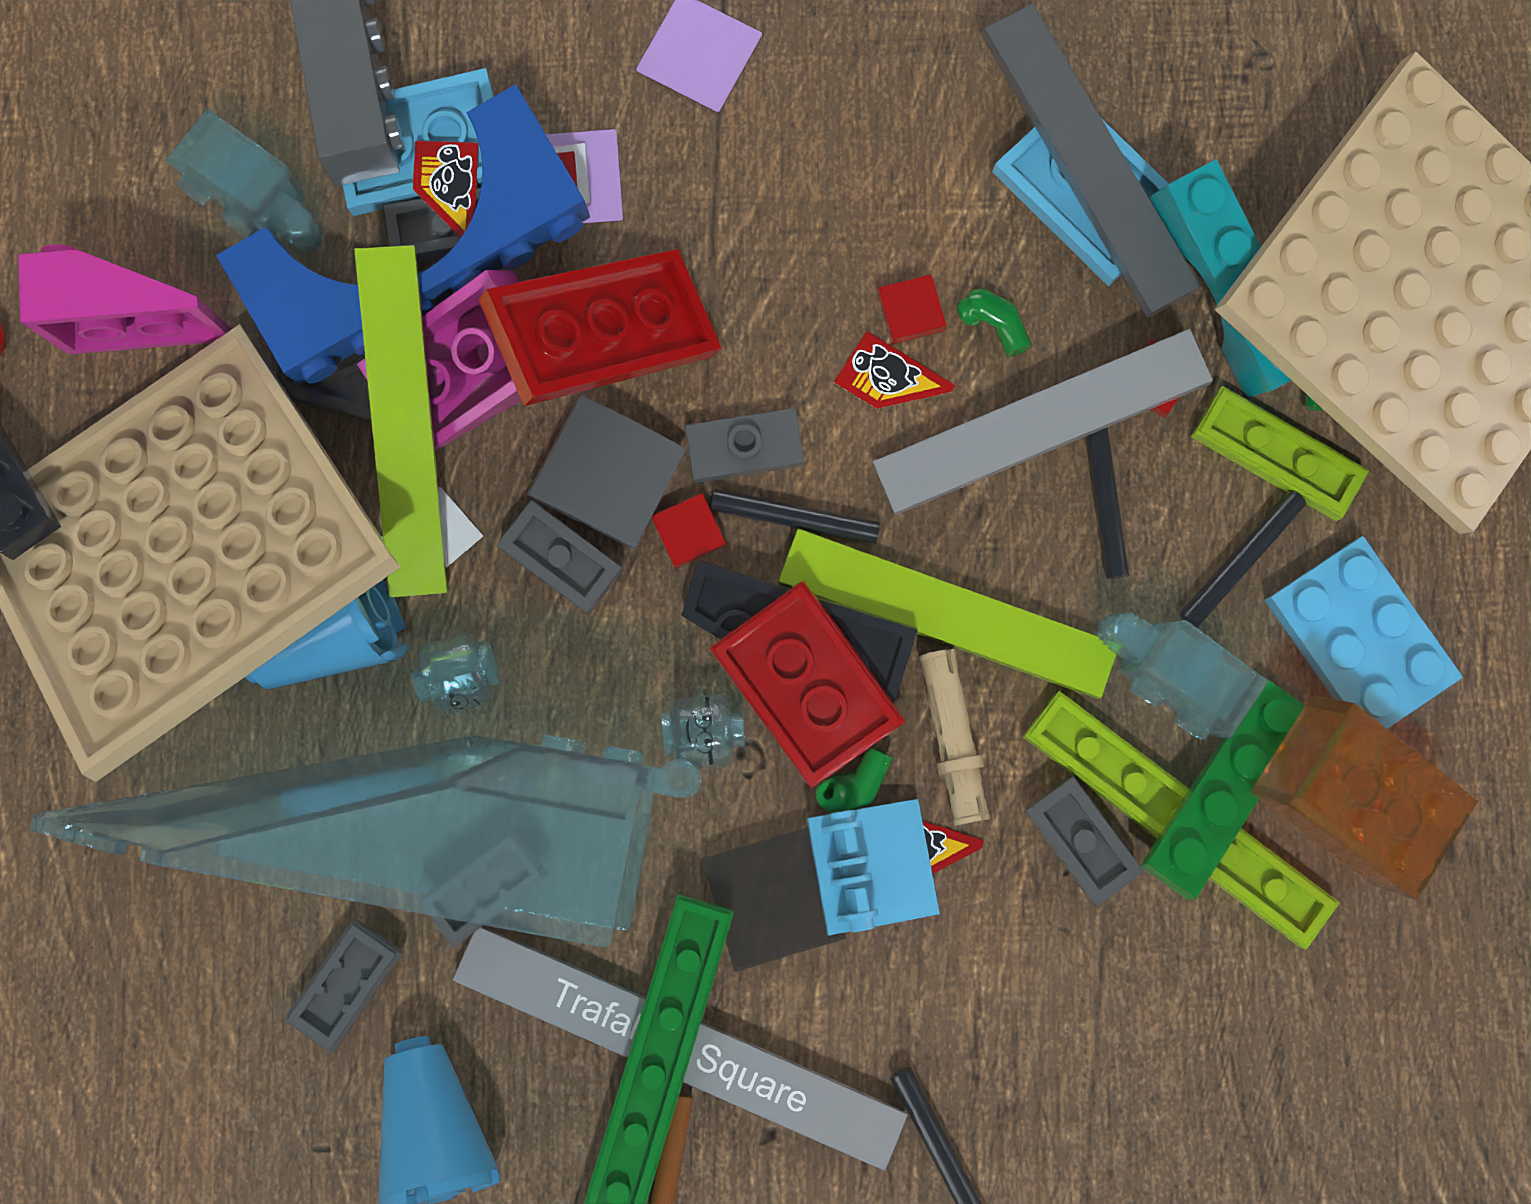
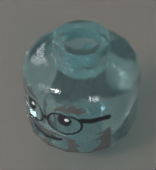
(456, 673)
(702, 731)

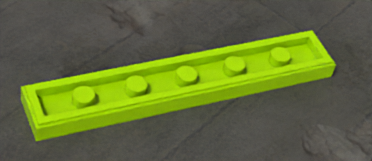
(401, 418)
(950, 614)
(1151, 797)

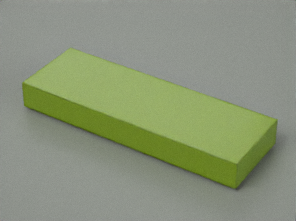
(1279, 453)

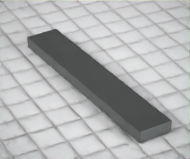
(1090, 160)

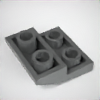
(606, 471)

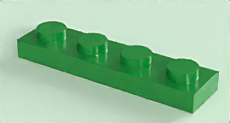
(1221, 796)

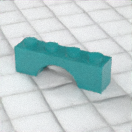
(1220, 244)

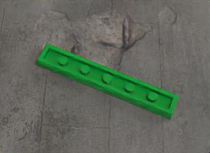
(660, 1052)

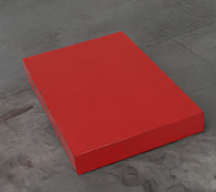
(807, 684)

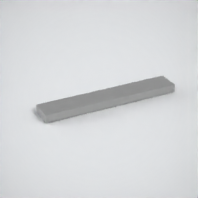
(1043, 422)

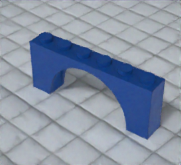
(520, 207)

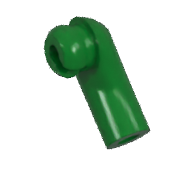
(999, 313)
(856, 787)

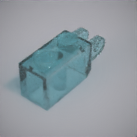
(243, 181)
(1183, 671)

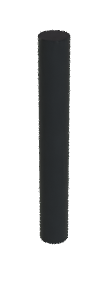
(1107, 504)
(795, 516)
(1243, 558)
(934, 1137)

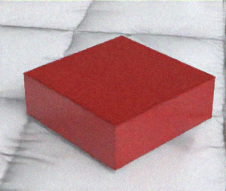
(911, 309)
(688, 531)

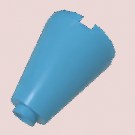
(349, 640)
(429, 1130)

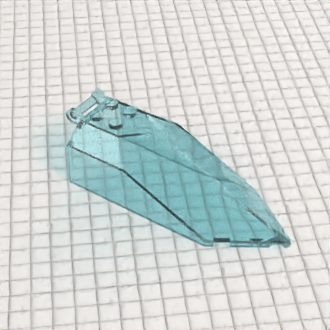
(429, 829)

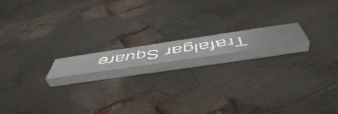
(718, 1062)

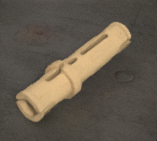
(954, 737)

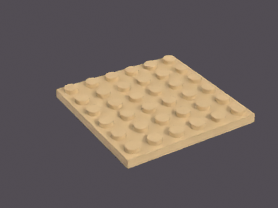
(1409, 293)
(184, 552)

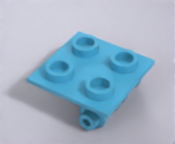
(872, 867)

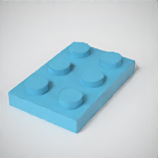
(425, 113)
(1042, 187)
(1363, 635)

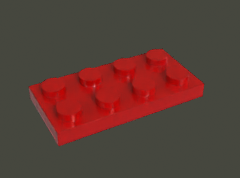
(598, 325)

